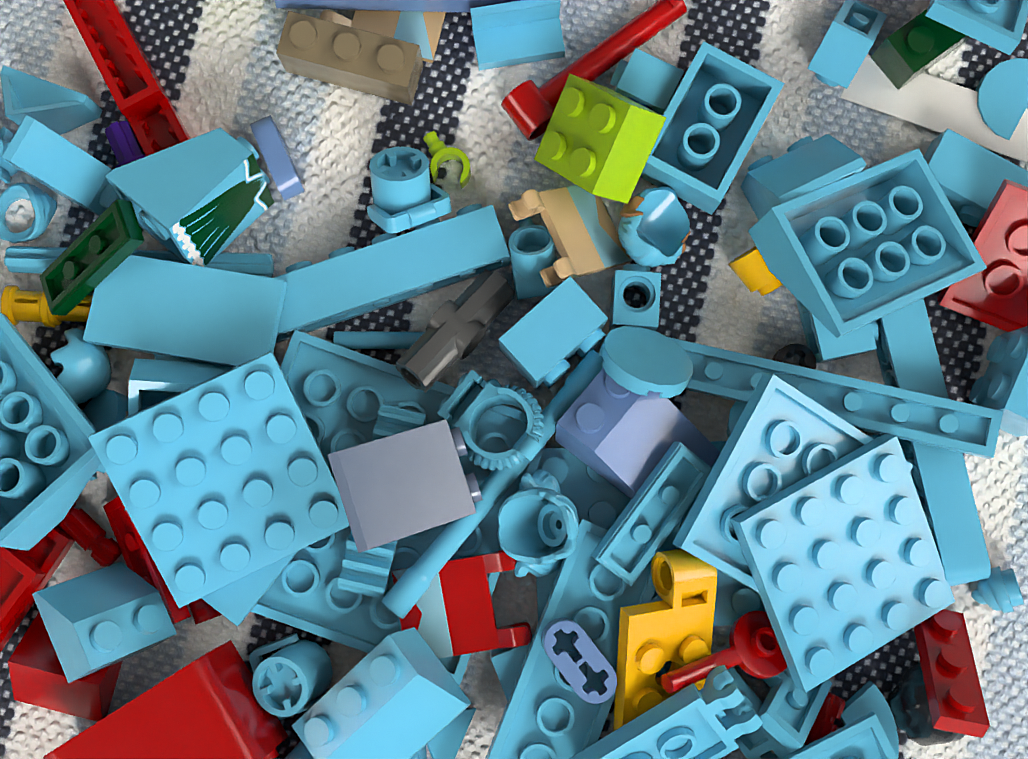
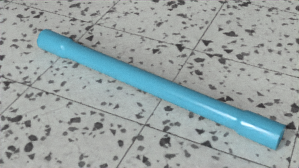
(419, 576)

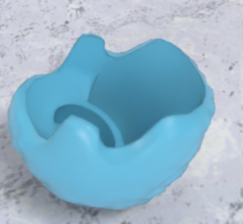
(84, 367)

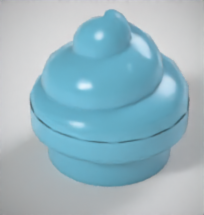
(999, 590)

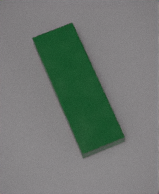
(91, 257)

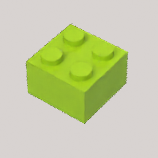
(599, 139)

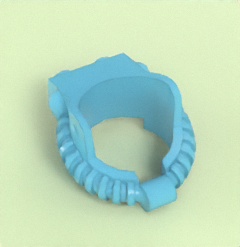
(473, 399)

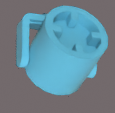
(404, 190)
(291, 677)

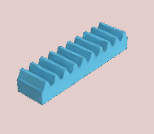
(370, 570)

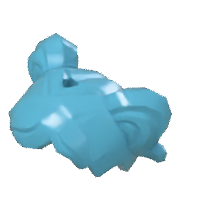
(538, 525)

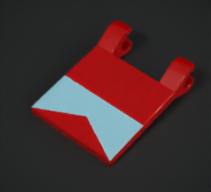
(458, 608)

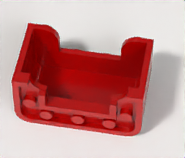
(192, 714)

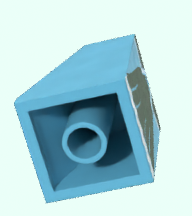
(196, 194)

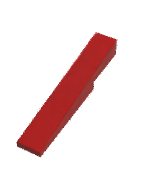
(128, 74)

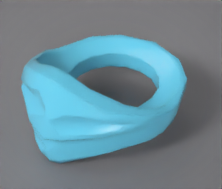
(43, 206)

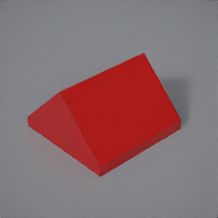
(41, 680)

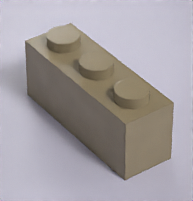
(350, 57)

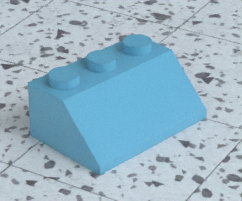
(384, 704)

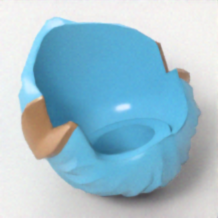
(654, 227)

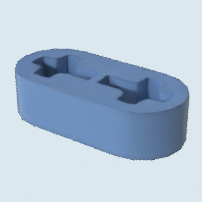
(277, 157)
(587, 653)

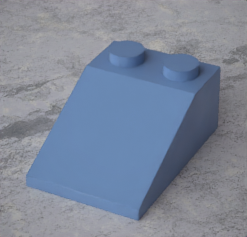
(626, 433)

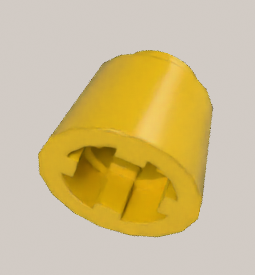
(754, 272)

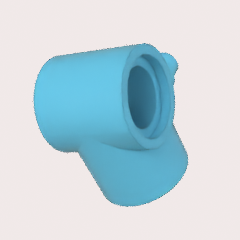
(531, 252)

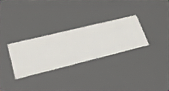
(935, 106)

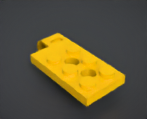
(664, 631)

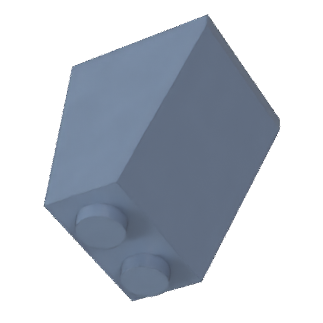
(404, 484)

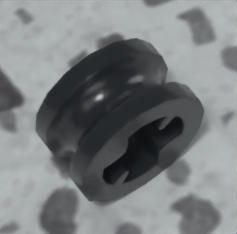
(807, 357)

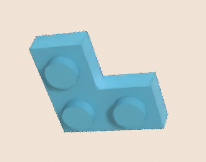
(790, 711)

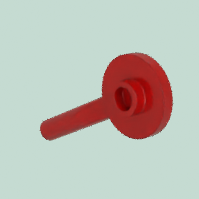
(751, 647)

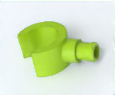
(442, 153)

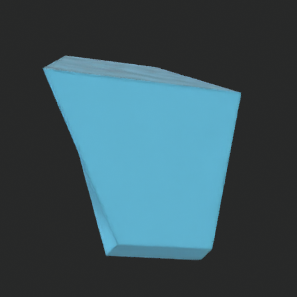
(45, 102)

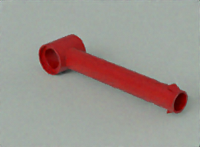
(534, 106)

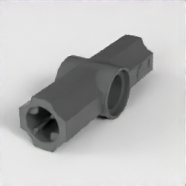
(455, 330)

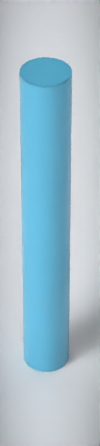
(376, 339)

